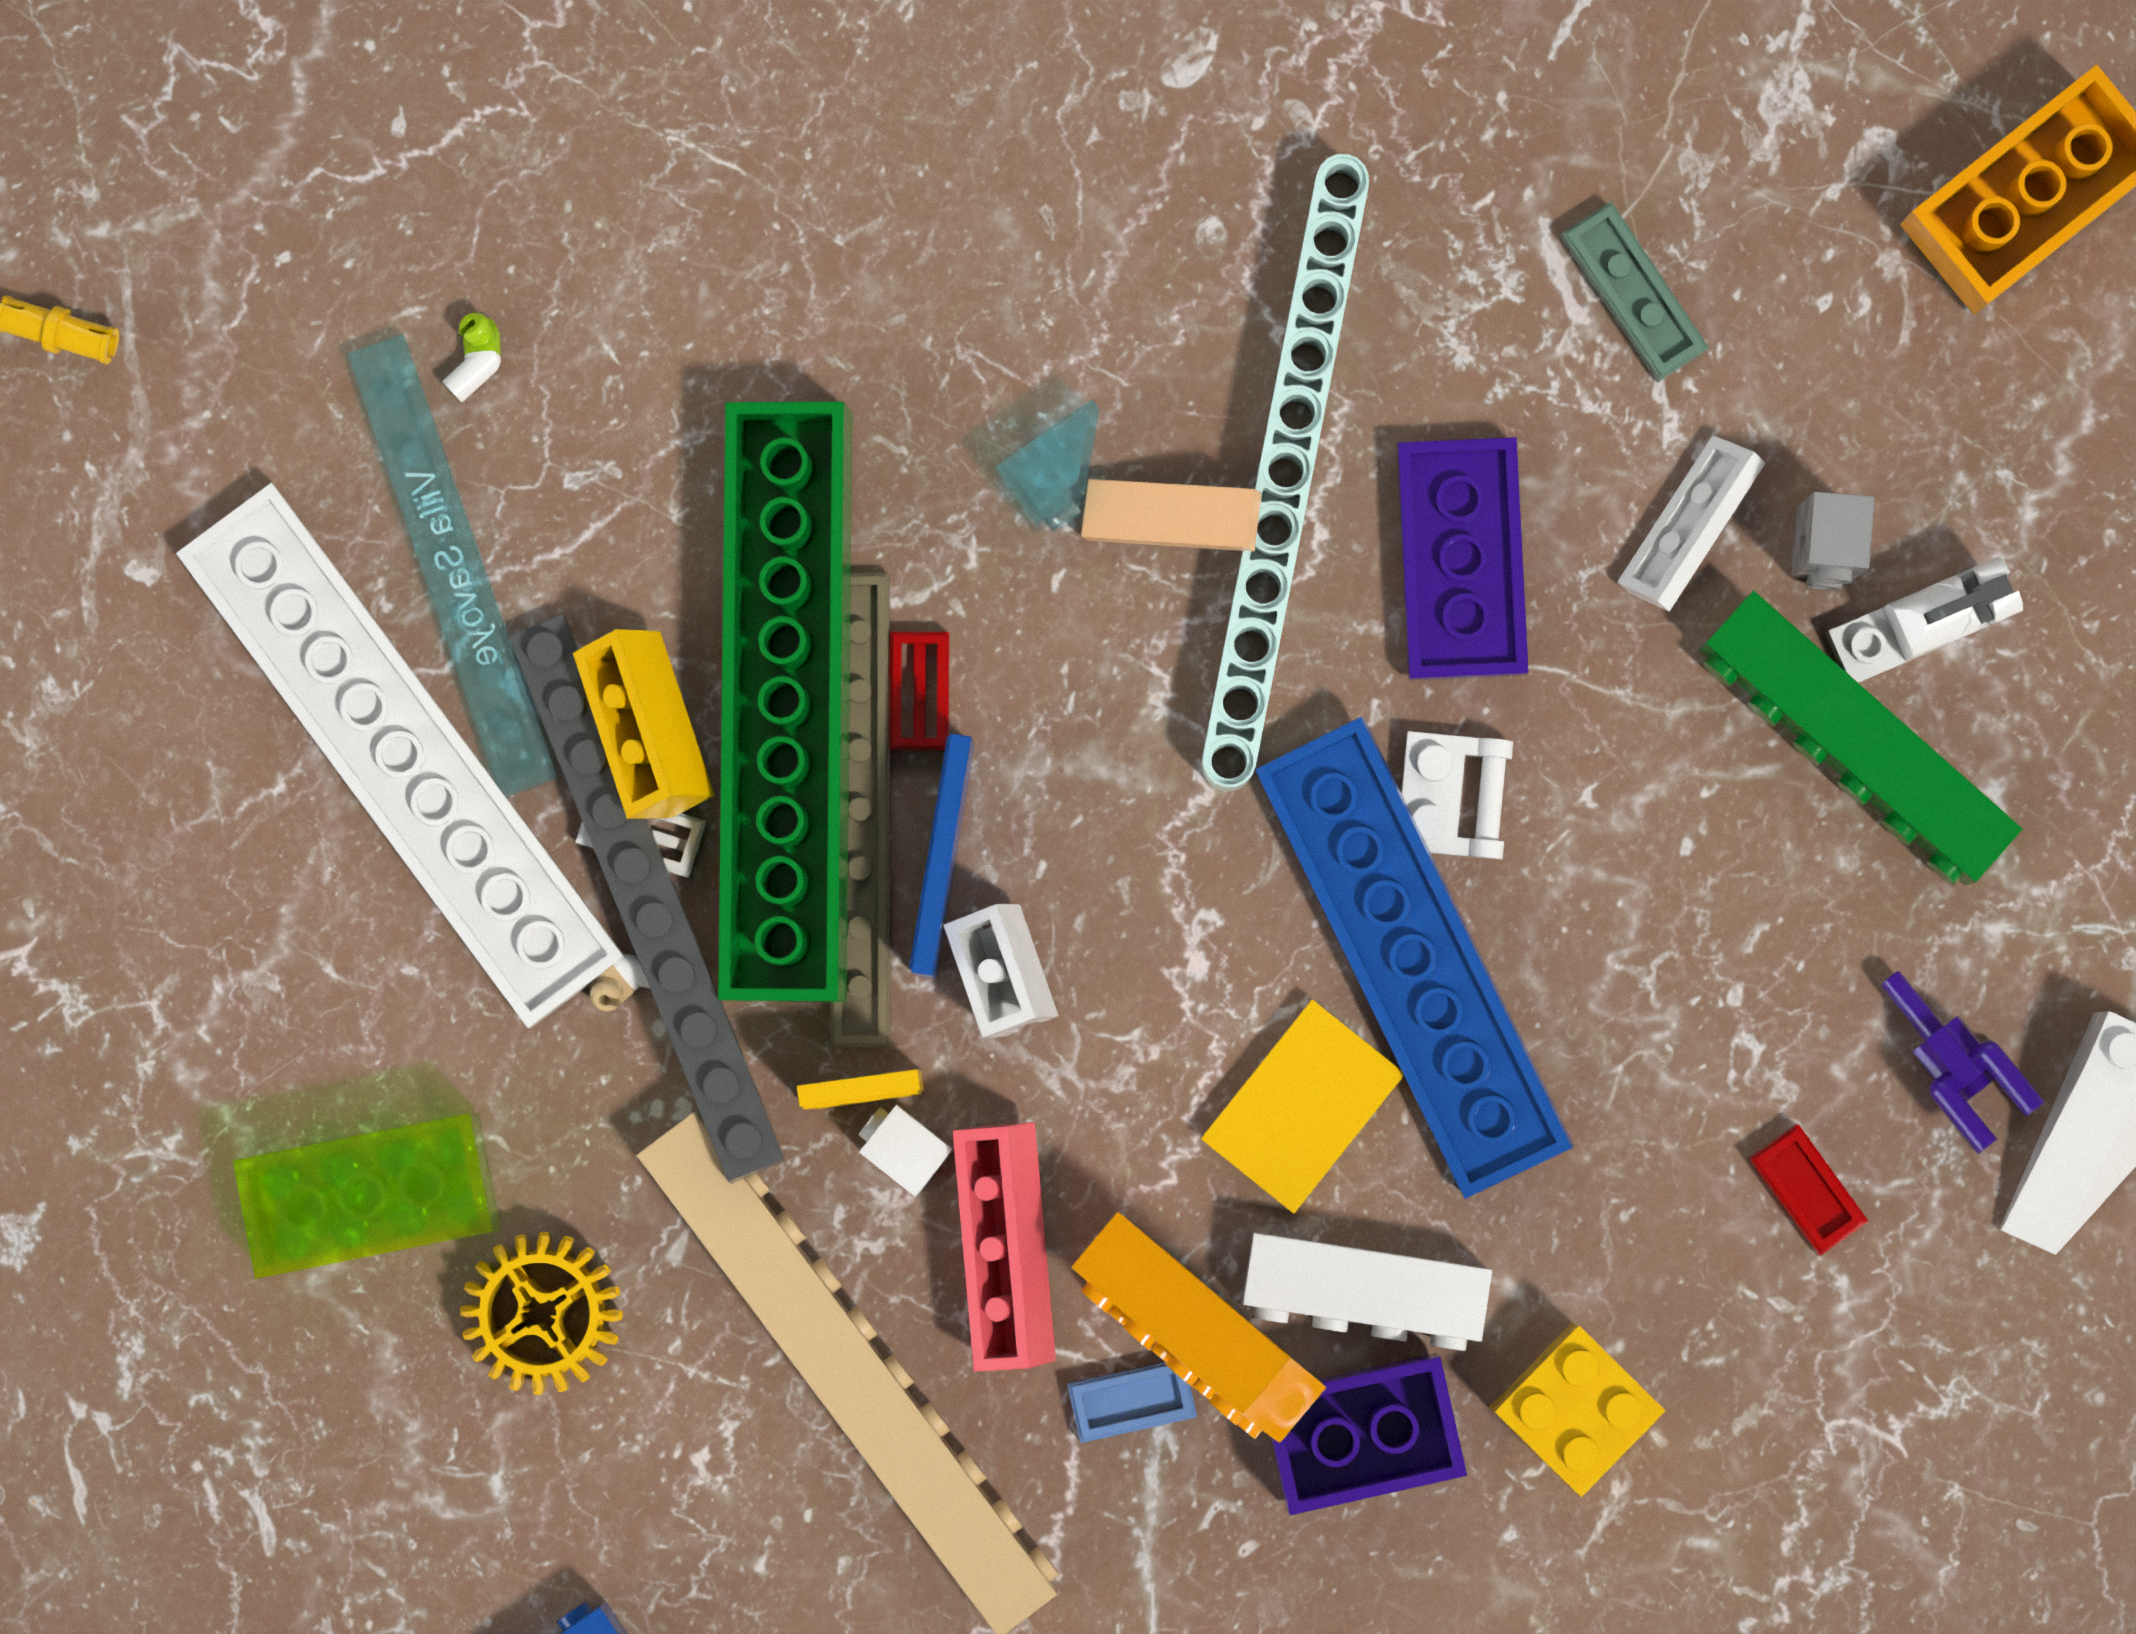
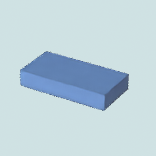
(1130, 1401)

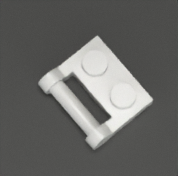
(1434, 789)

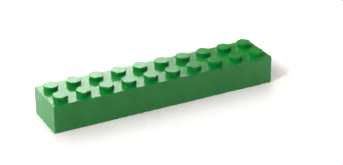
(785, 702)

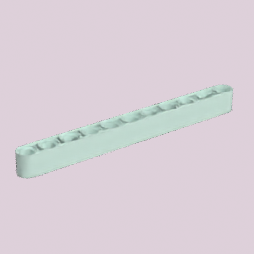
(1296, 445)

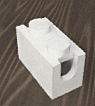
(1000, 970)

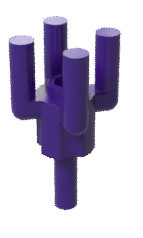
(1960, 1065)

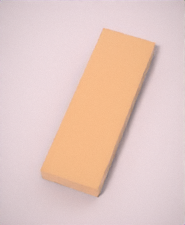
(1171, 515)

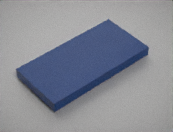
(941, 856)

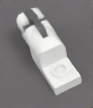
(1925, 620)

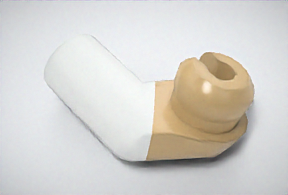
(617, 984)

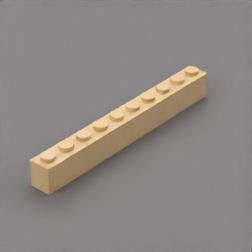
(853, 1378)

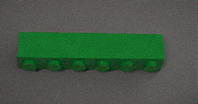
(1859, 740)

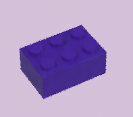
(1371, 1437)

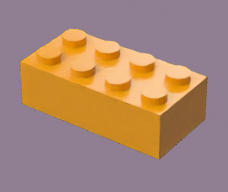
(2030, 191)
(1195, 1331)

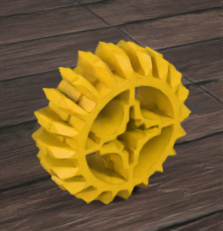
(558, 1336)

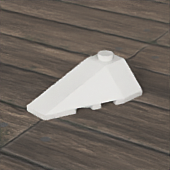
(2085, 1141)

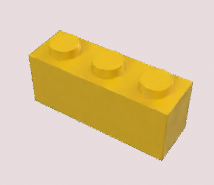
(643, 724)

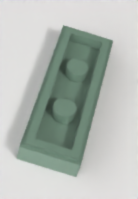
(1634, 292)

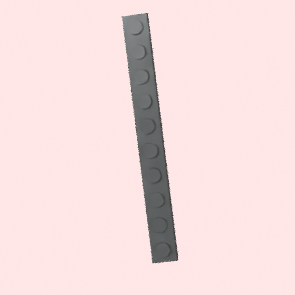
(649, 910)

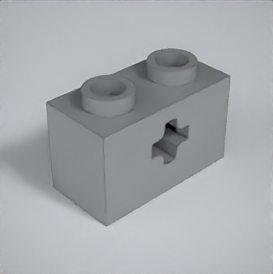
(1832, 539)

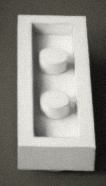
(1691, 522)

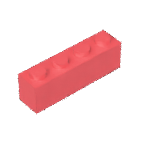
(1004, 1246)

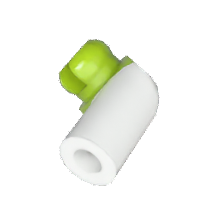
(481, 355)

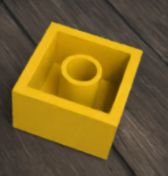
(1577, 1409)

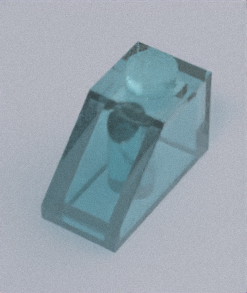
(1053, 470)

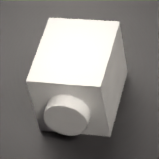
(903, 1148)

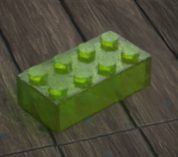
(366, 1195)

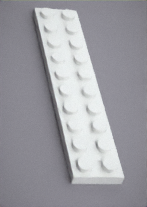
(400, 755)

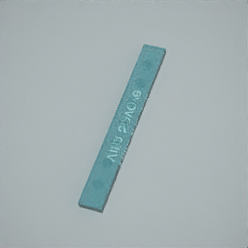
(452, 566)

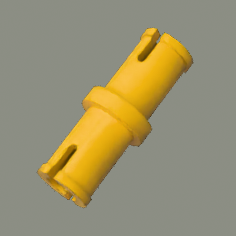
(58, 330)

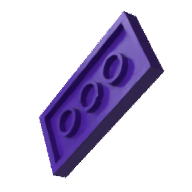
(1462, 558)

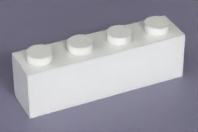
(1366, 1288)

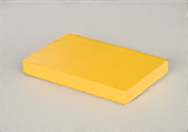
(1302, 1106)

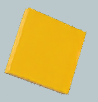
(860, 1089)

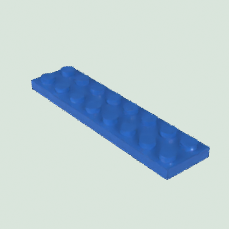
(1414, 957)

